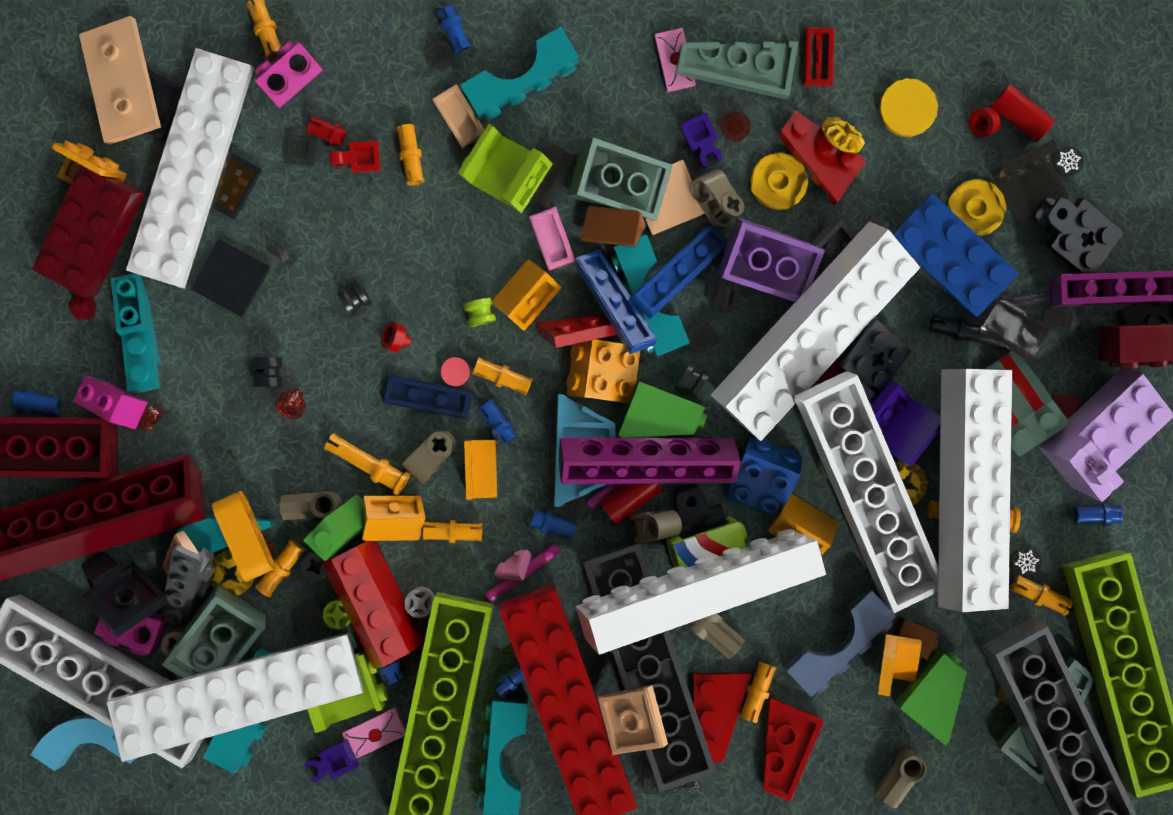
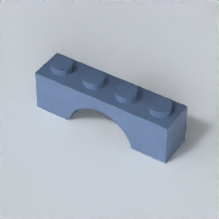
(867, 619)

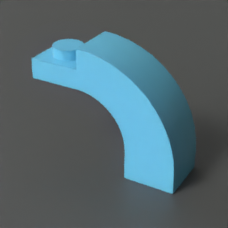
(62, 740)

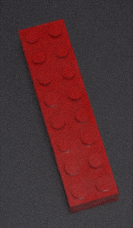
(567, 702)

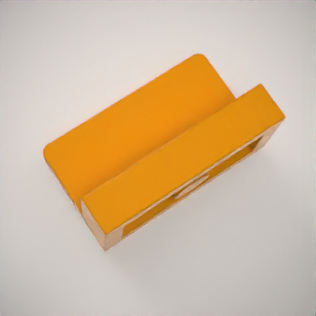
(526, 294)
(480, 469)
(392, 518)
(806, 520)
(899, 661)

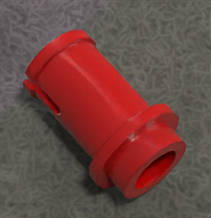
(333, 134)

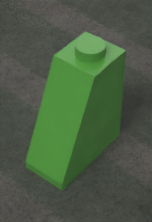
(660, 414)
(337, 529)
(935, 695)

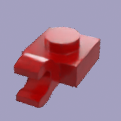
(362, 157)

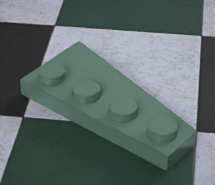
(749, 67)
(1014, 742)

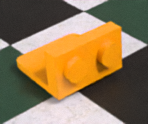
(83, 155)
(602, 371)

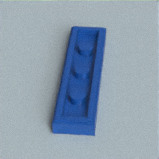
(679, 271)
(615, 301)

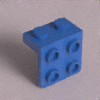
(765, 477)

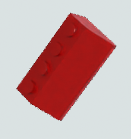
(374, 603)

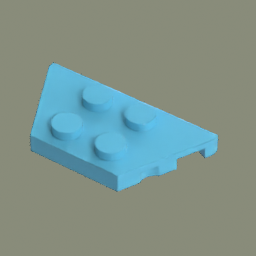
(576, 422)

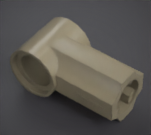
(307, 505)
(718, 634)
(899, 781)

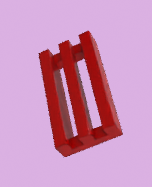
(818, 82)

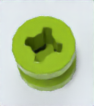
(479, 312)
(333, 614)

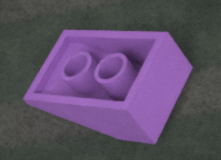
(769, 260)

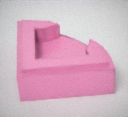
(514, 567)

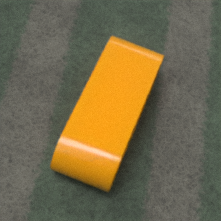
(243, 536)

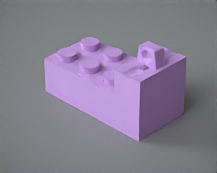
(1107, 433)

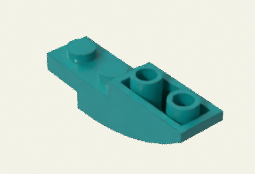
(137, 333)

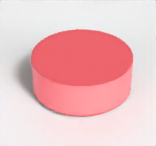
(455, 371)

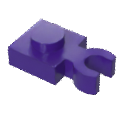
(699, 135)
(334, 760)

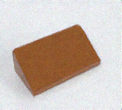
(613, 226)

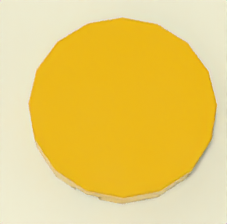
(908, 107)
(781, 189)
(968, 205)

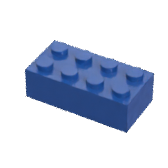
(954, 255)

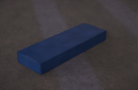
(427, 397)

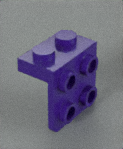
(904, 423)

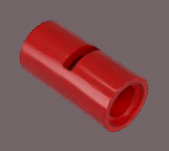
(1023, 113)
(628, 499)

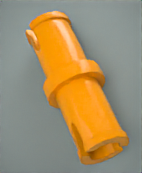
(264, 28)
(410, 154)
(502, 376)
(452, 531)
(282, 568)
(1041, 595)
(757, 692)

